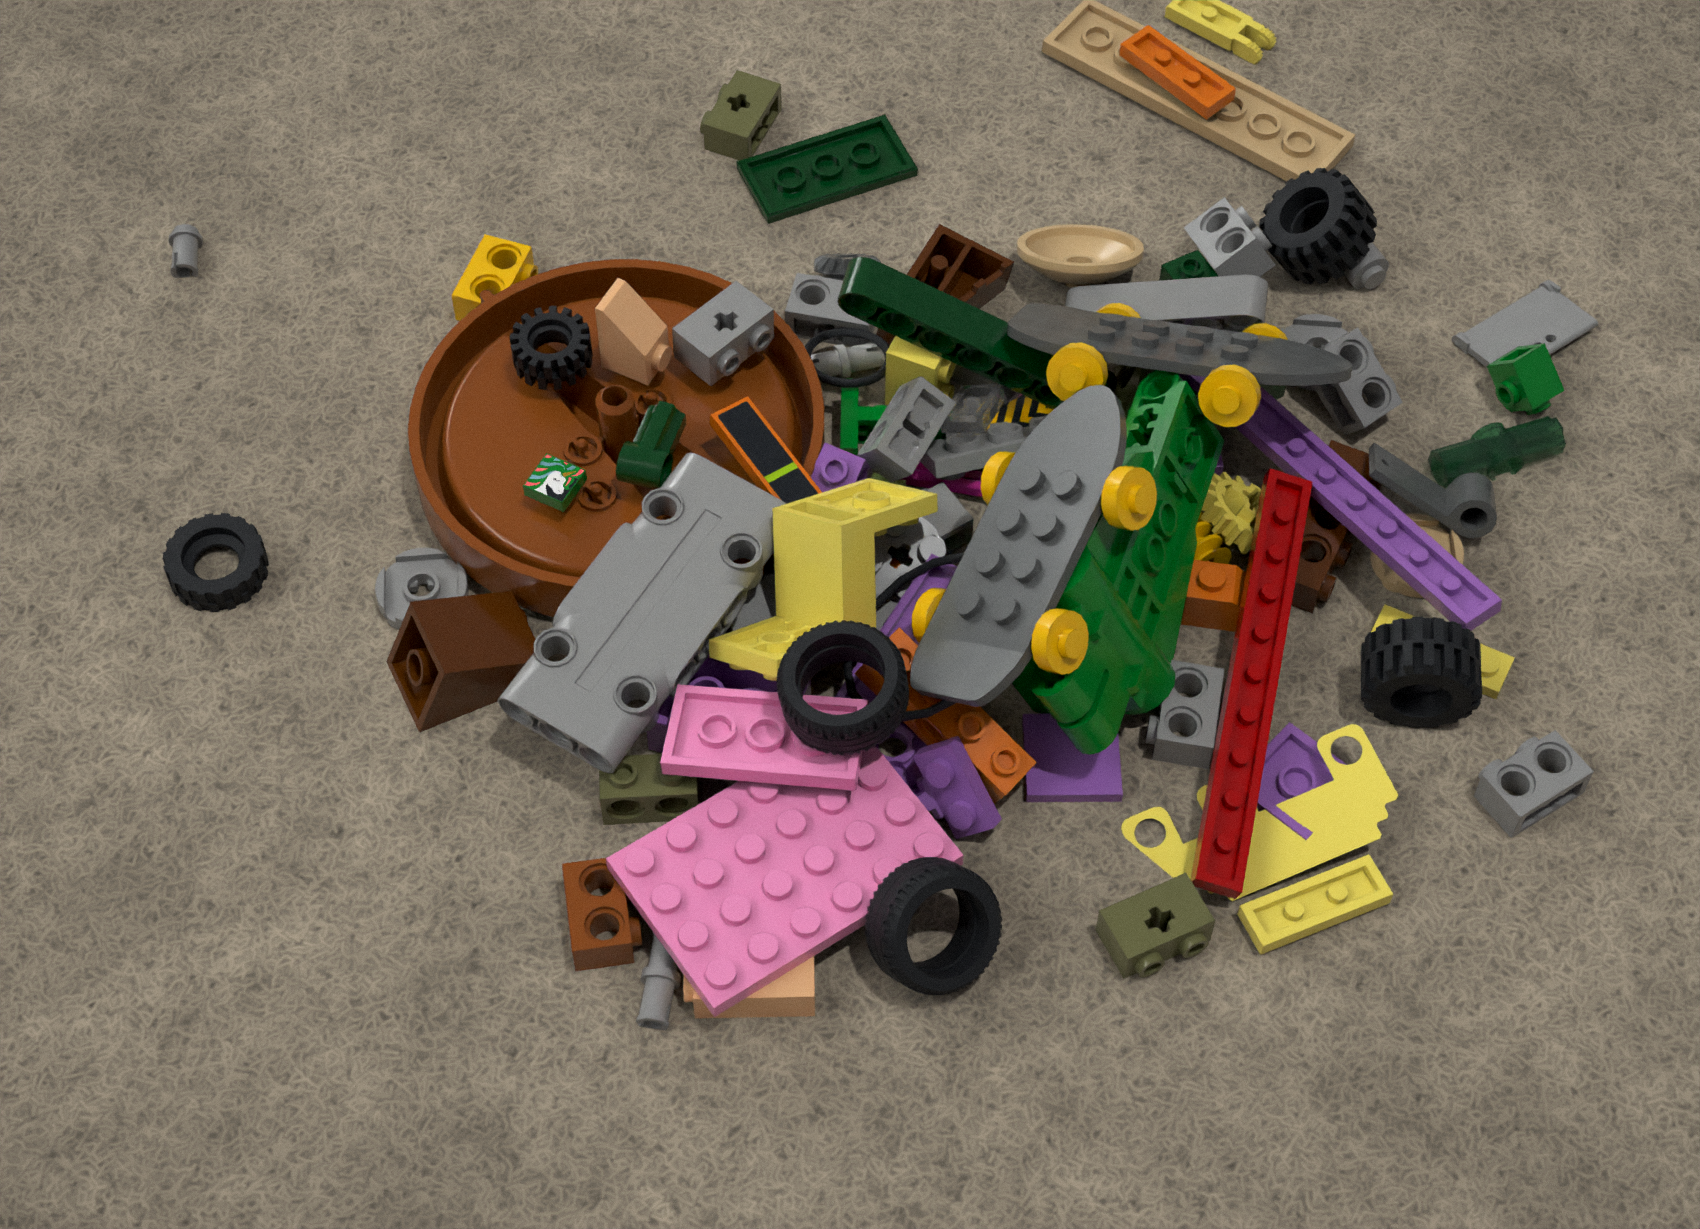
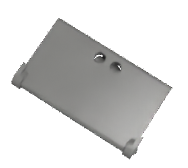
(1531, 320)

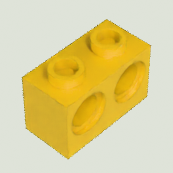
(492, 268)

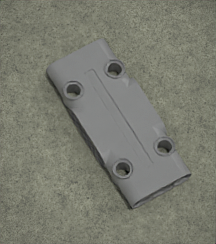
(645, 613)

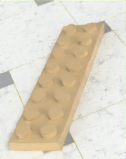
(1253, 126)

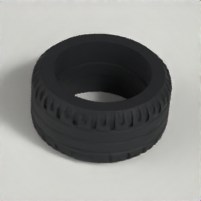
(835, 644)
(969, 948)

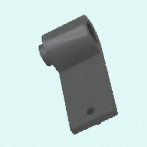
(1463, 506)

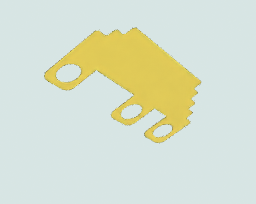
(1338, 814)

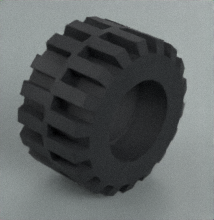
(1318, 226)
(1421, 672)

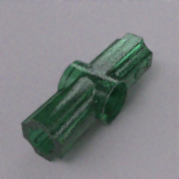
(1498, 450)

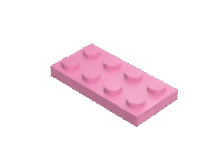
(748, 739)

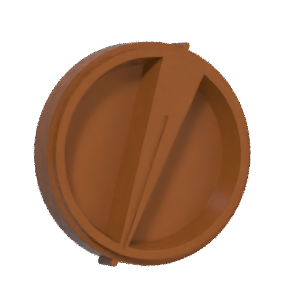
(485, 430)

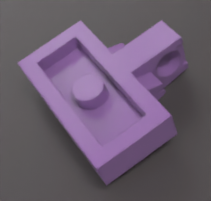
(954, 788)

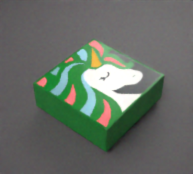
(555, 482)

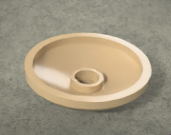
(1080, 253)

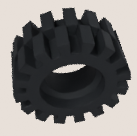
(547, 329)

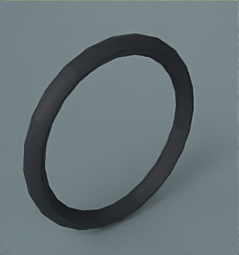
(849, 332)

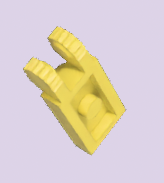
(1223, 26)

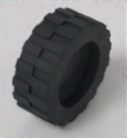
(205, 534)

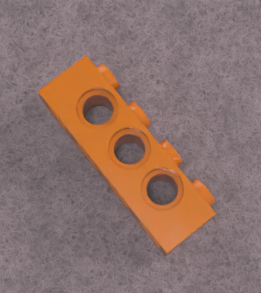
(992, 751)

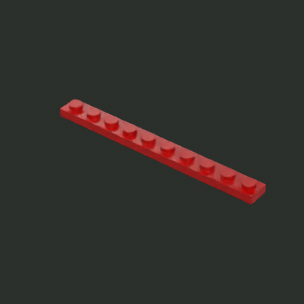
(1251, 686)

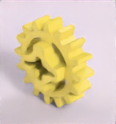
(1232, 509)

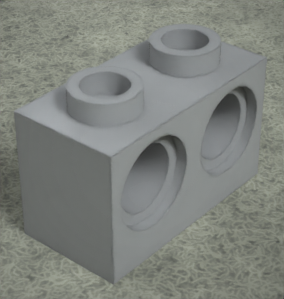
(1228, 243)
(815, 309)
(1345, 399)
(906, 429)
(1190, 715)
(1537, 789)

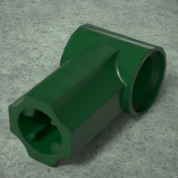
(650, 455)

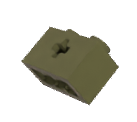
(741, 116)
(1167, 907)

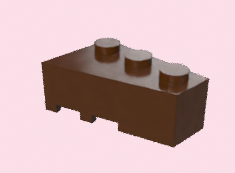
(959, 269)

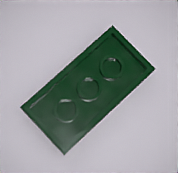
(826, 168)

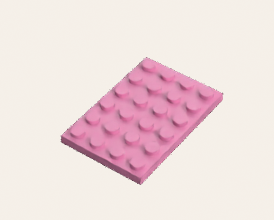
(773, 874)

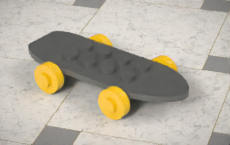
(1228, 359)
(1025, 551)

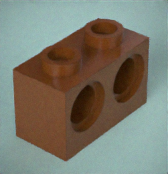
(596, 914)

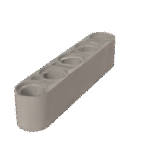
(1210, 302)

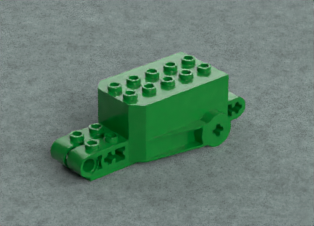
(1134, 581)

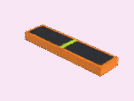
(762, 452)

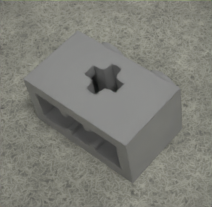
(723, 333)

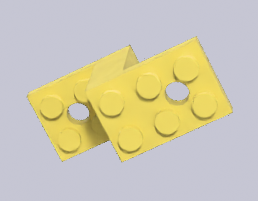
(822, 567)

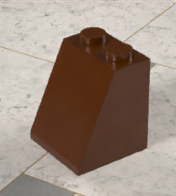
(458, 654)

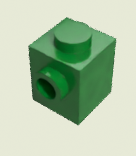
(1525, 379)

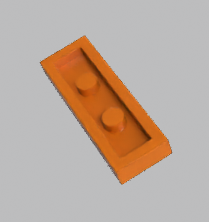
(1177, 72)

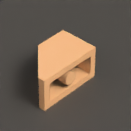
(631, 335)

